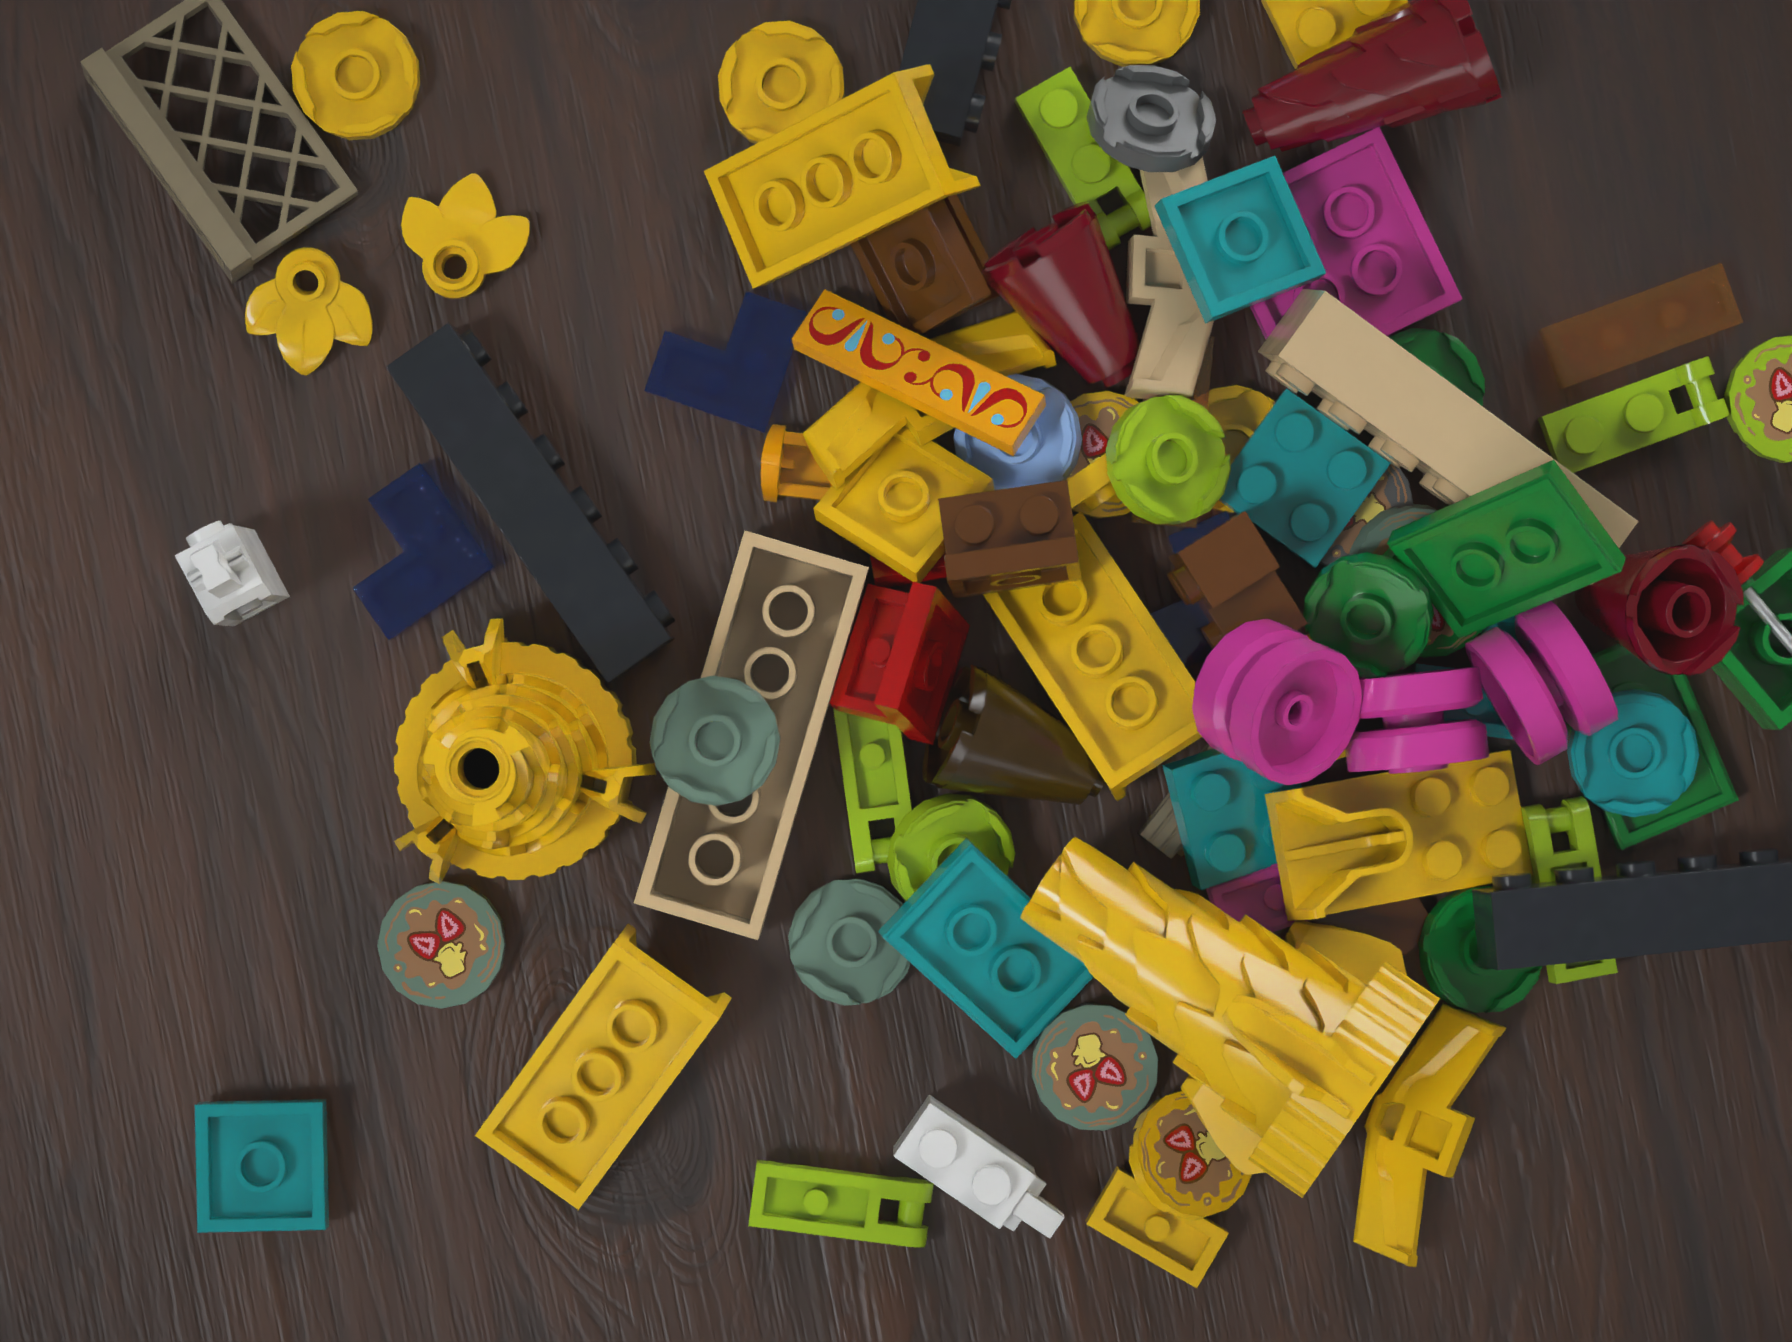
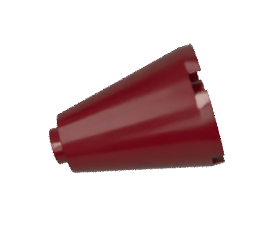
(1069, 293)
(1668, 608)

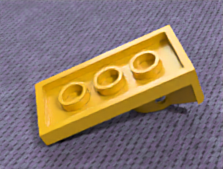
(834, 177)
(1103, 664)
(1397, 836)
(600, 1070)

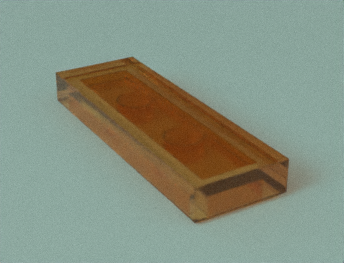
(1640, 326)

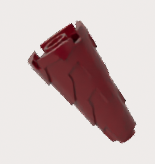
(1388, 73)

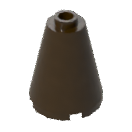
(1006, 745)

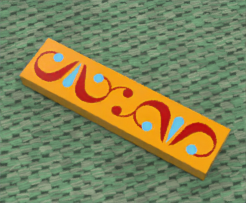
(919, 372)

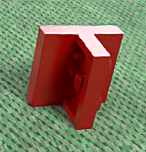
(901, 659)

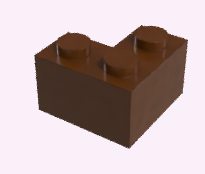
(1232, 579)

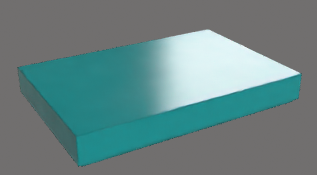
(979, 952)

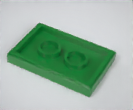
(1507, 549)
(1711, 784)

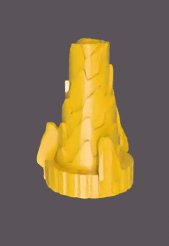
(558, 753)
(1271, 1031)

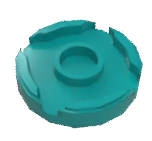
(1637, 760)

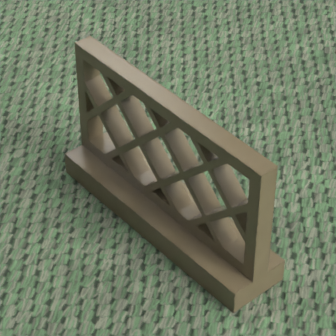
(174, 164)

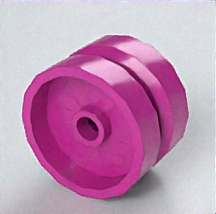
(1542, 681)
(1277, 701)
(1414, 724)

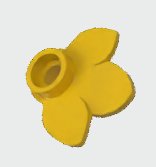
(464, 228)
(308, 319)

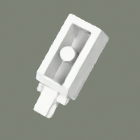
(230, 573)
(975, 1169)

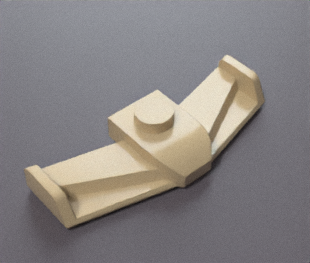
(1175, 329)

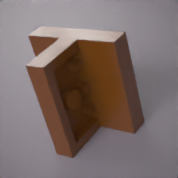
(927, 266)
(1009, 539)

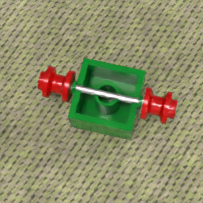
(1761, 658)

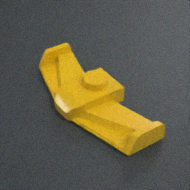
(870, 417)
(1418, 1130)

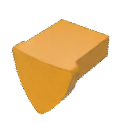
(790, 467)

